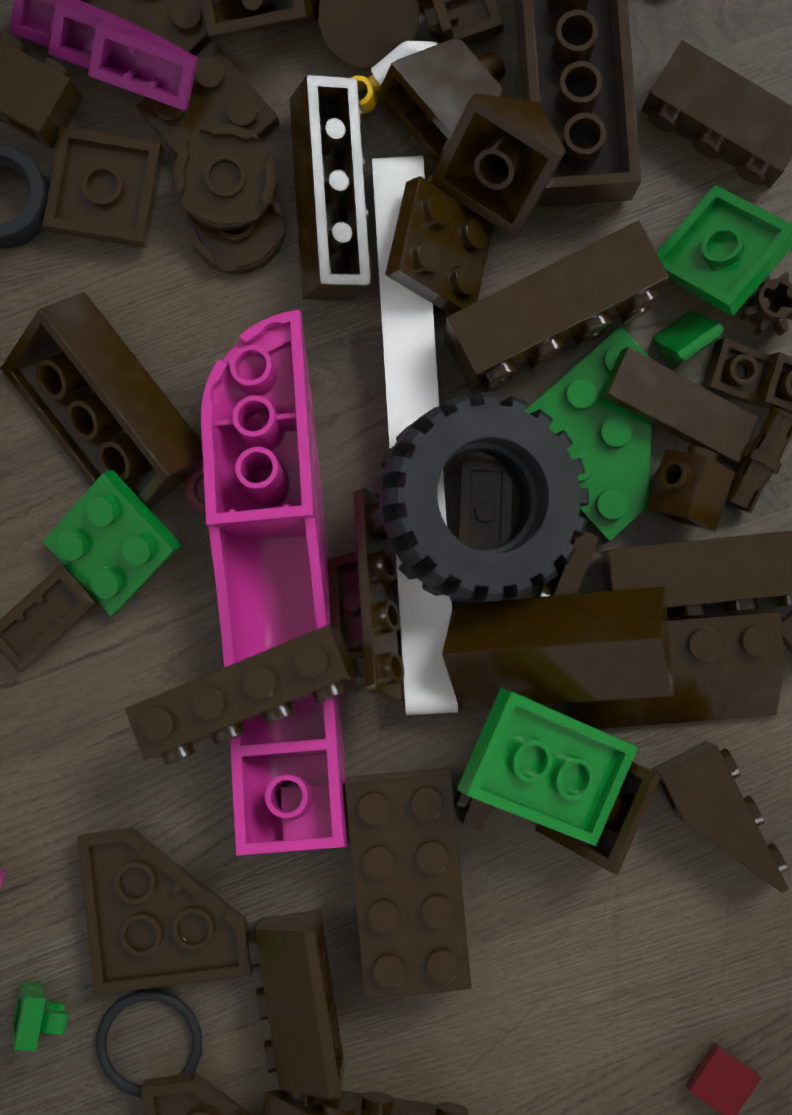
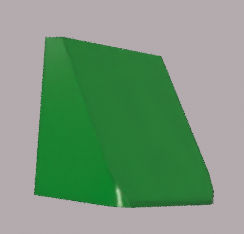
(686, 337)

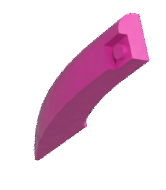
(273, 580)

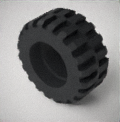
(545, 485)

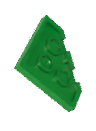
(605, 436)

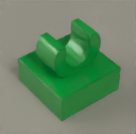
(34, 1016)

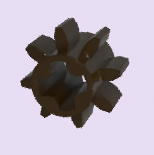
(758, 305)

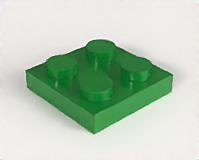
(725, 249)
(112, 543)

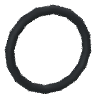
(117, 1007)

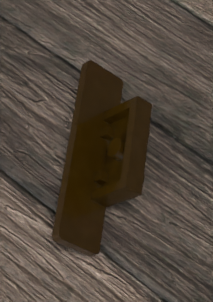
(364, 602)

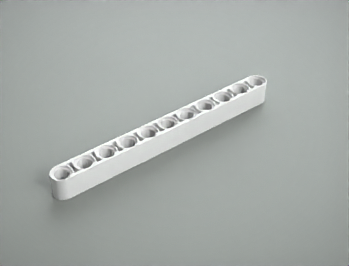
(410, 394)

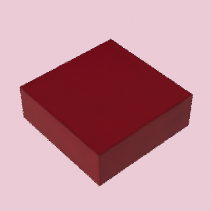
(723, 1081)

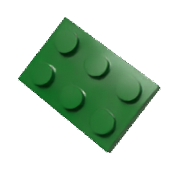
(547, 767)

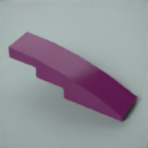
(108, 47)

